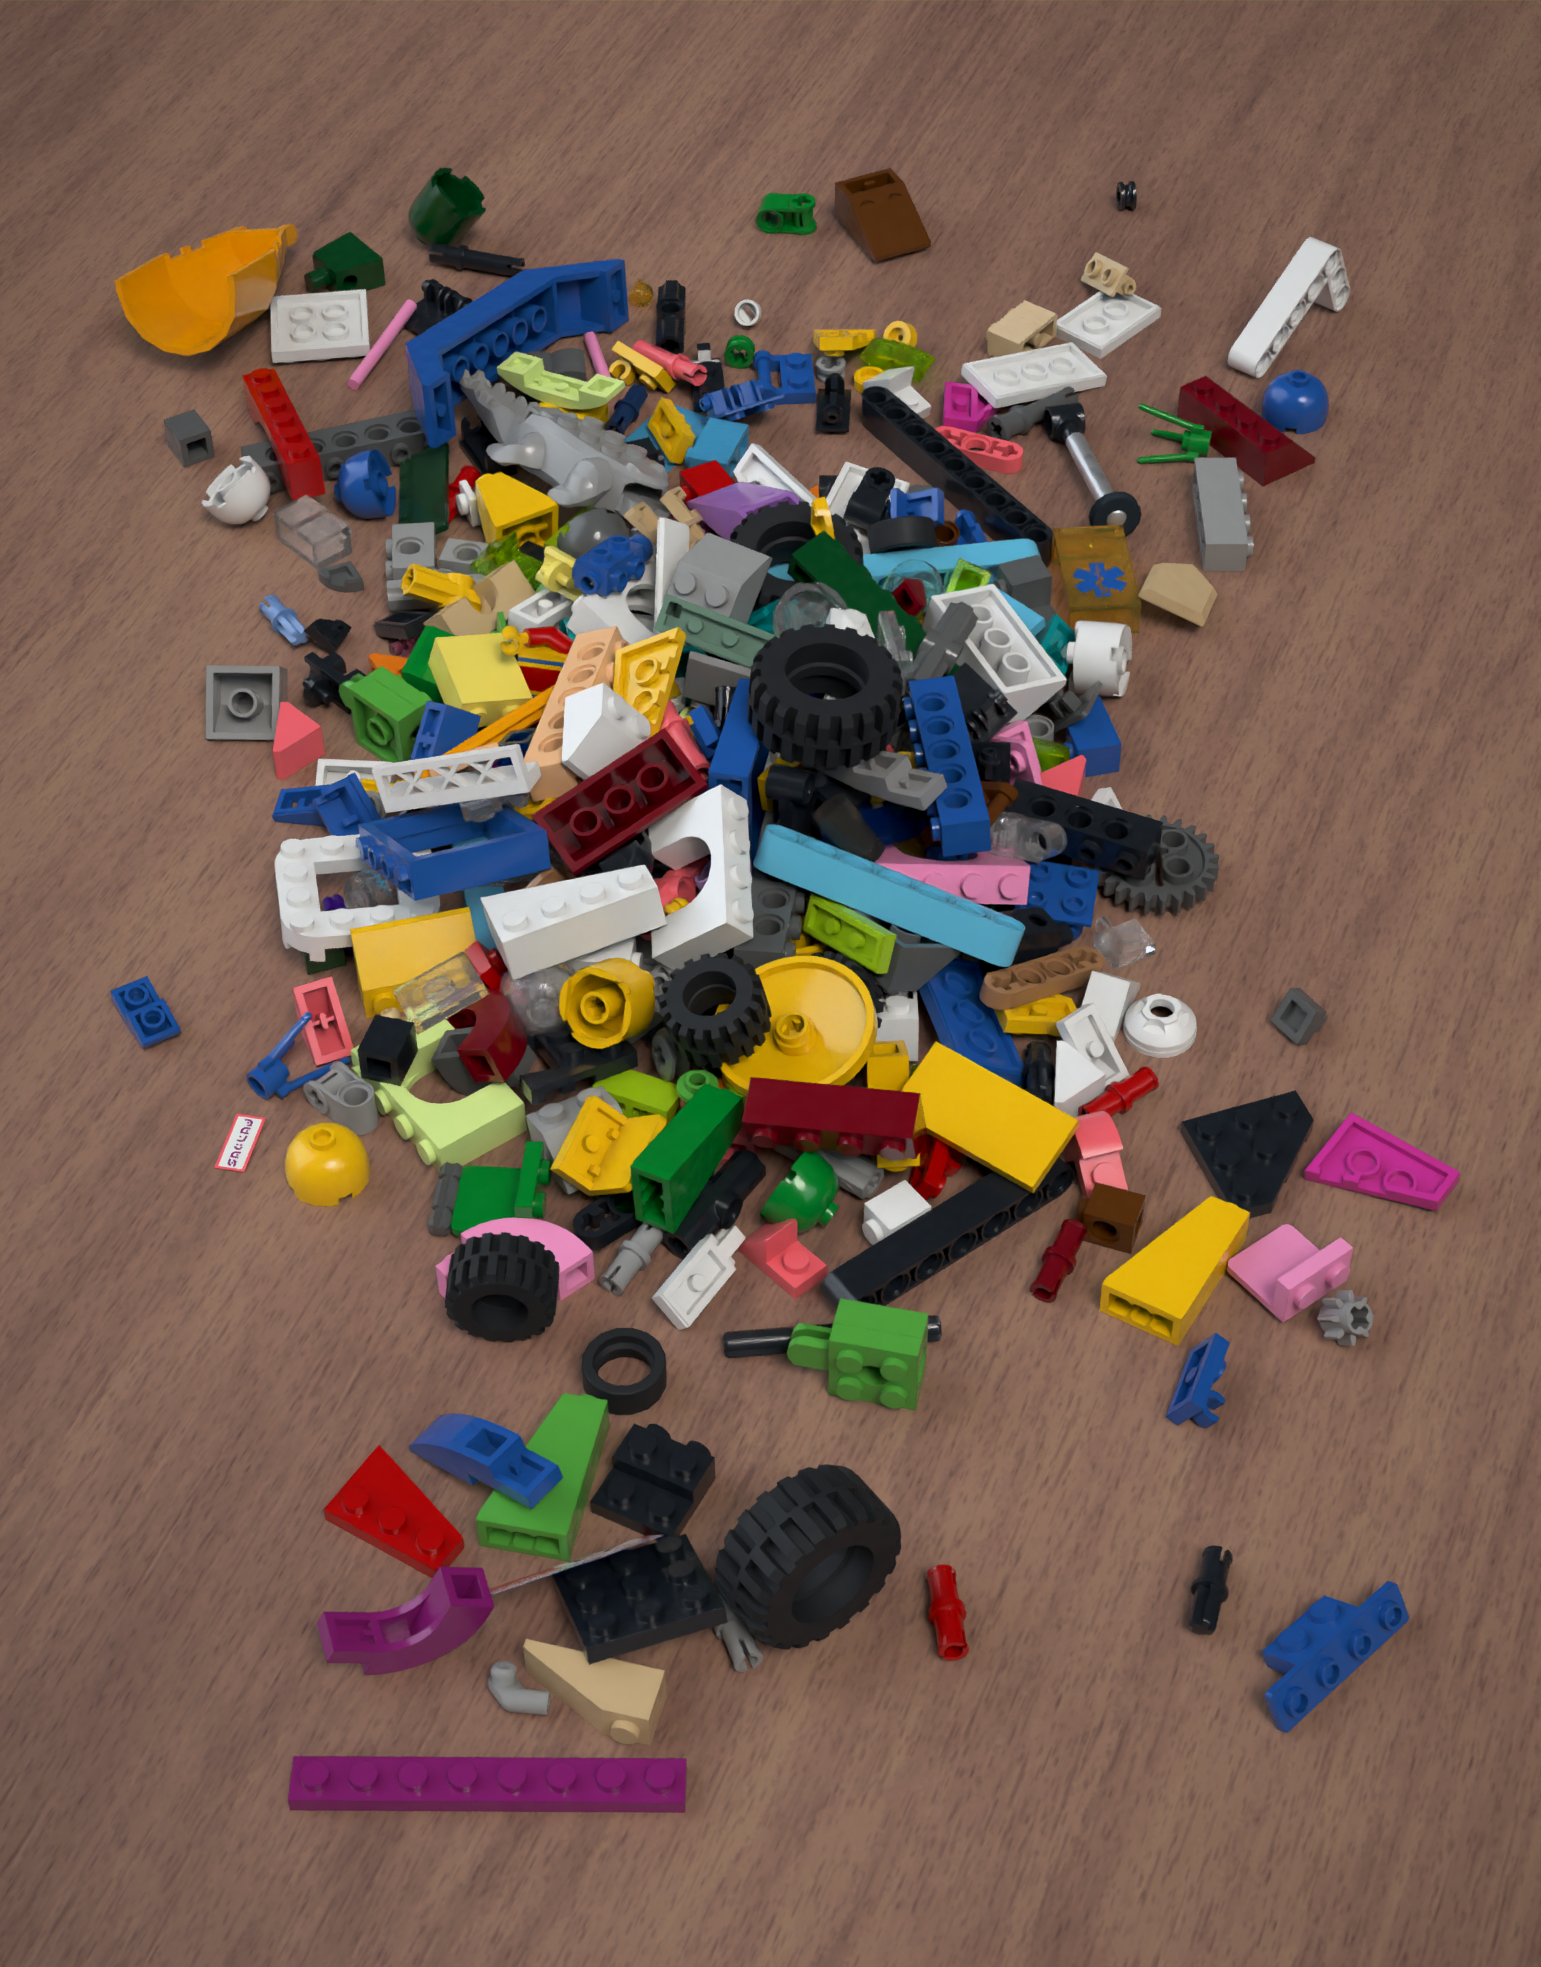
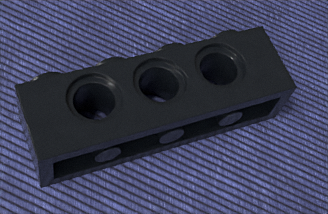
(1093, 830)

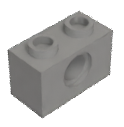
(410, 545)

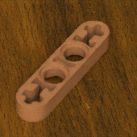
(1047, 977)

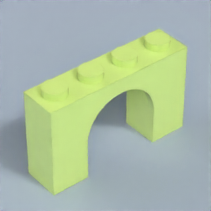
(447, 1130)

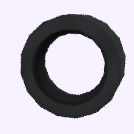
(901, 534)
(625, 1343)

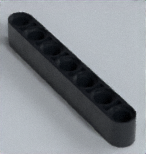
(941, 1237)

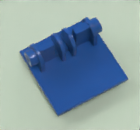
(737, 402)
(1064, 893)

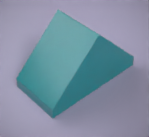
(1055, 640)

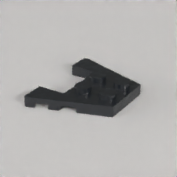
(573, 1062)

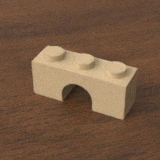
(497, 591)

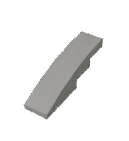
(892, 779)

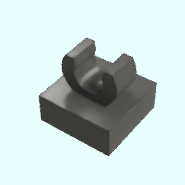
(1299, 1016)

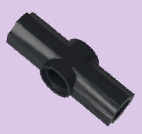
(671, 317)
(718, 1202)

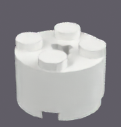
(1100, 656)

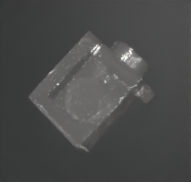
(1122, 942)

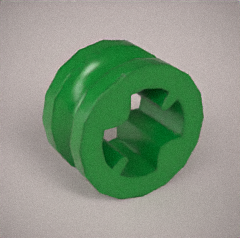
(739, 343)

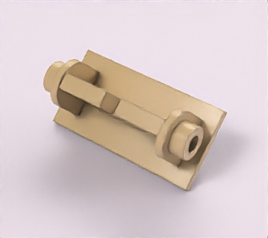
(1108, 276)

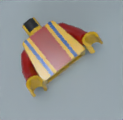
(540, 654)

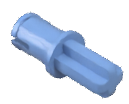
(284, 620)

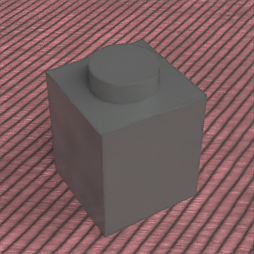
(189, 438)

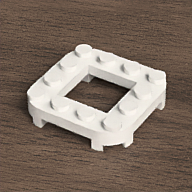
(298, 899)

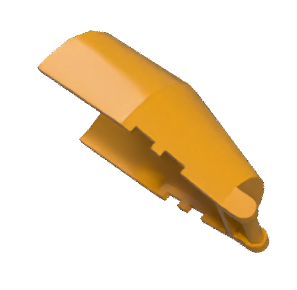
(205, 292)

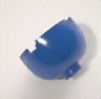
(1296, 402)
(364, 486)

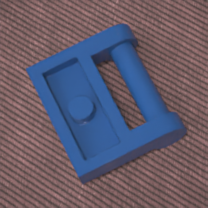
(795, 377)

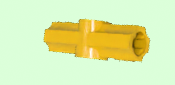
(438, 588)

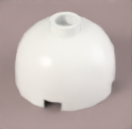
(239, 493)

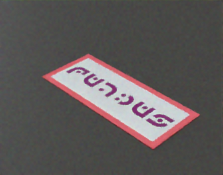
(240, 1142)

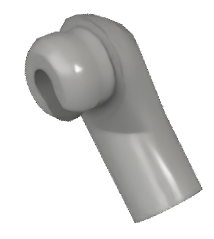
(512, 1694)

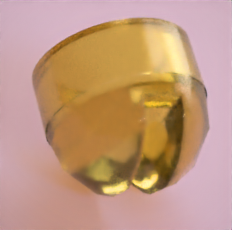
(641, 294)

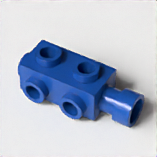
(612, 564)

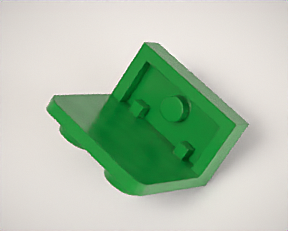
(502, 1192)

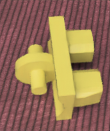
(557, 573)

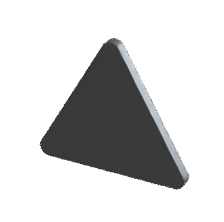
(1073, 709)

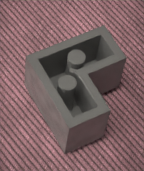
(1028, 583)

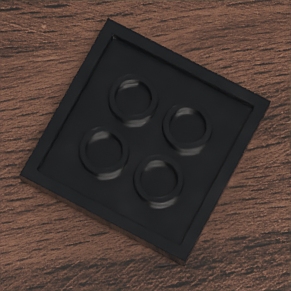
(638, 1598)

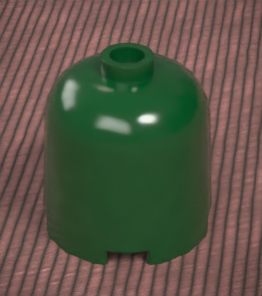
(445, 208)

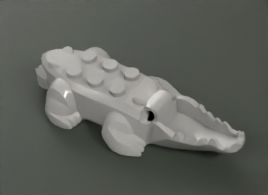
(570, 453)

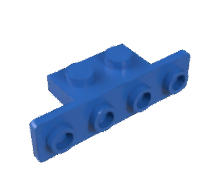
(1327, 1648)

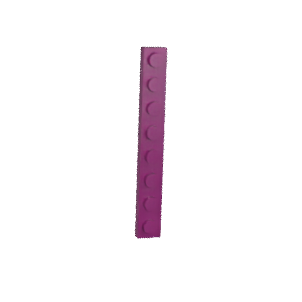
(488, 1784)

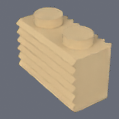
(1021, 330)

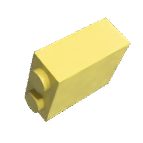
(478, 676)

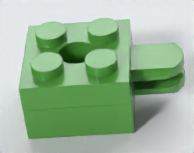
(384, 713)
(869, 1353)

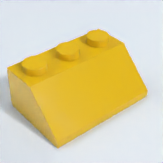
(403, 949)

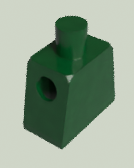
(346, 266)

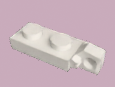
(699, 1277)

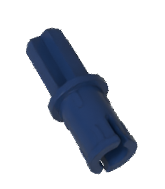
(627, 409)

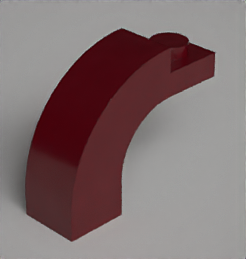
(496, 1040)

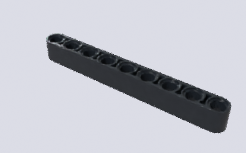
(951, 471)

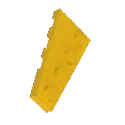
(647, 672)

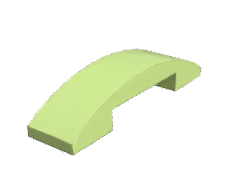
(529, 376)

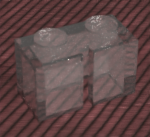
(313, 532)

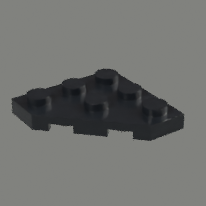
(1250, 1149)

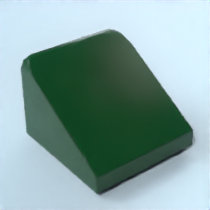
(333, 958)

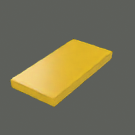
(990, 1117)

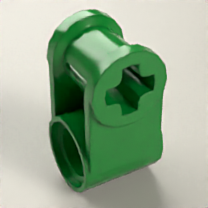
(788, 214)

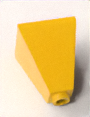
(514, 507)

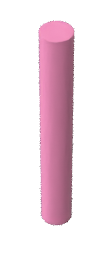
(596, 354)

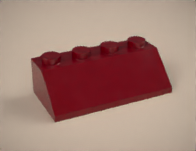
(1241, 432)
(619, 802)
(834, 1118)

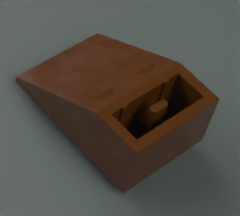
(880, 215)

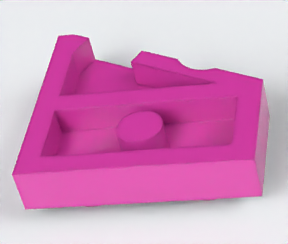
(965, 407)

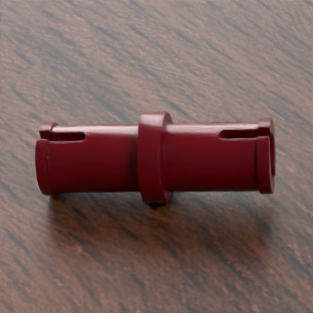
(1058, 1260)

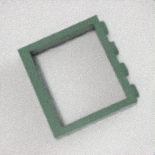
(712, 631)

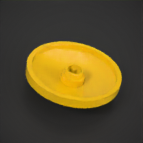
(818, 1025)

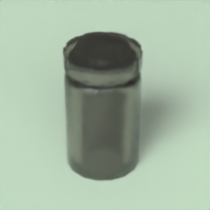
(848, 828)

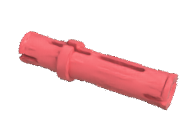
(675, 365)
(681, 734)

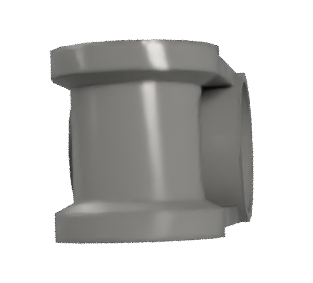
(344, 1099)

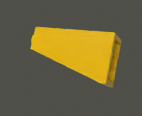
(1176, 1272)

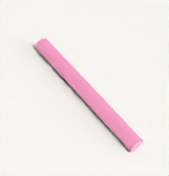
(382, 344)

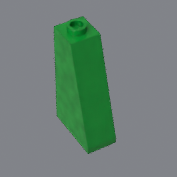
(684, 1156)

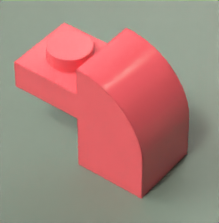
(1096, 1152)

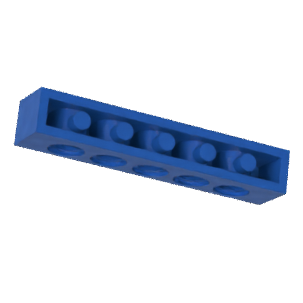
(945, 748)

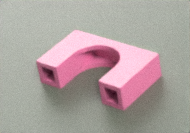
(978, 879)

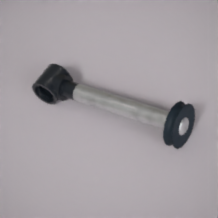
(1068, 425)

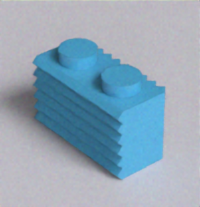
(719, 441)

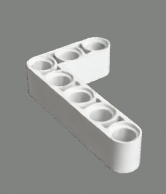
(1312, 276)

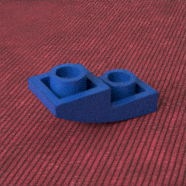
(144, 1012)

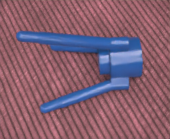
(271, 1073)

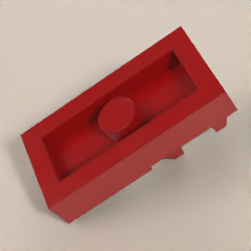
(935, 1160)

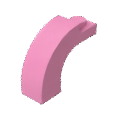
(573, 1255)

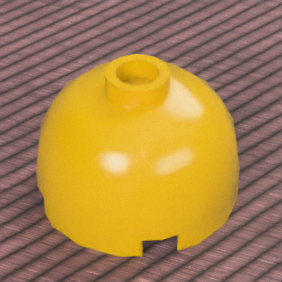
(326, 1164)

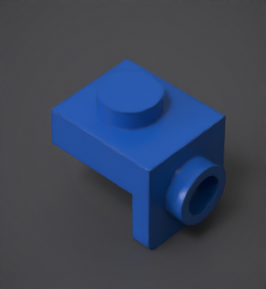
(922, 503)

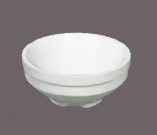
(1159, 1035)

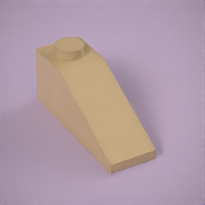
(610, 1694)

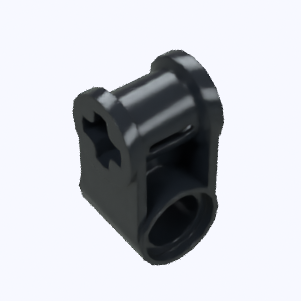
(870, 499)

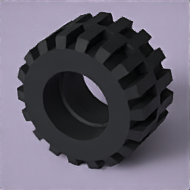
(722, 1035)
(502, 1287)

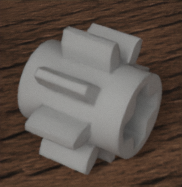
(1345, 1317)

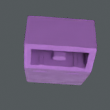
(731, 504)

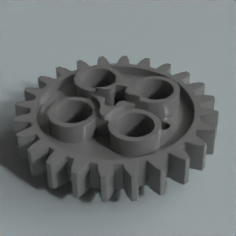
(1185, 869)

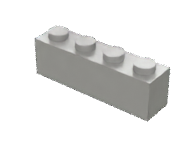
(1221, 514)

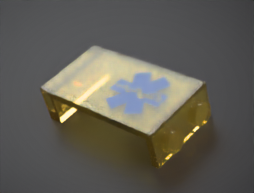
(1097, 575)

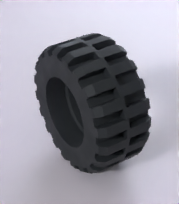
(779, 534)
(823, 729)
(808, 1556)

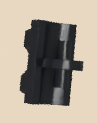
(325, 678)

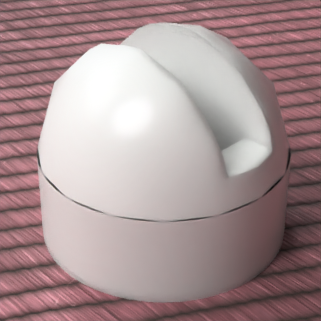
(743, 317)

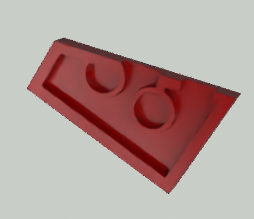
(394, 1516)

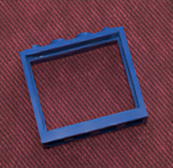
(740, 761)
(512, 849)

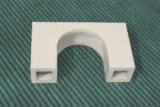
(601, 611)
(723, 909)

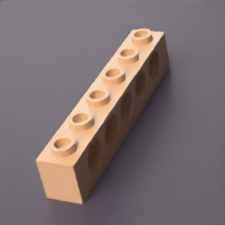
(587, 665)

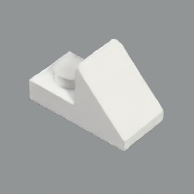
(899, 383)
(1089, 1036)

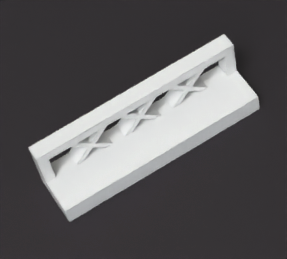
(453, 786)

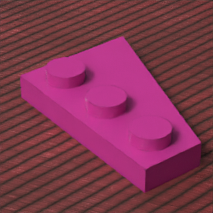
(1381, 1165)

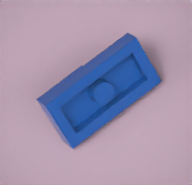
(1193, 1391)

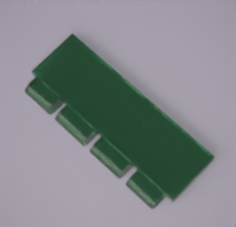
(425, 488)

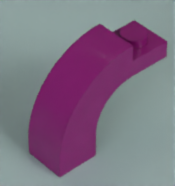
(415, 1632)

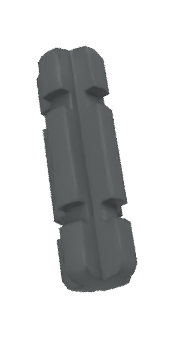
(444, 1199)

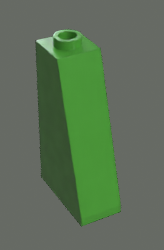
(573, 1440)

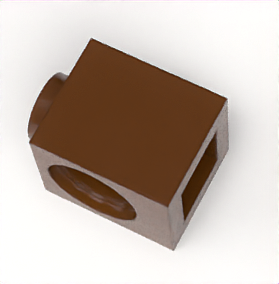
(1112, 1217)

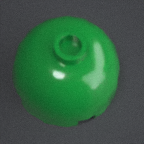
(804, 1194)

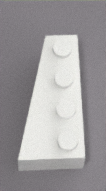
(571, 917)

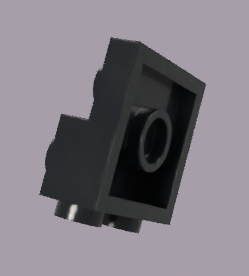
(654, 1482)

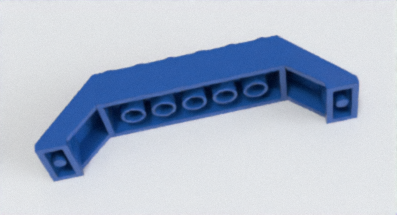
(511, 318)

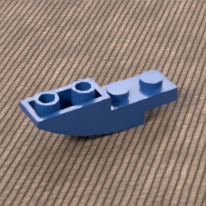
(488, 1453)

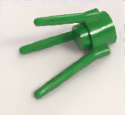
(1194, 441)

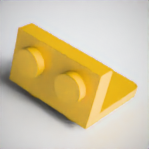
(603, 1147)

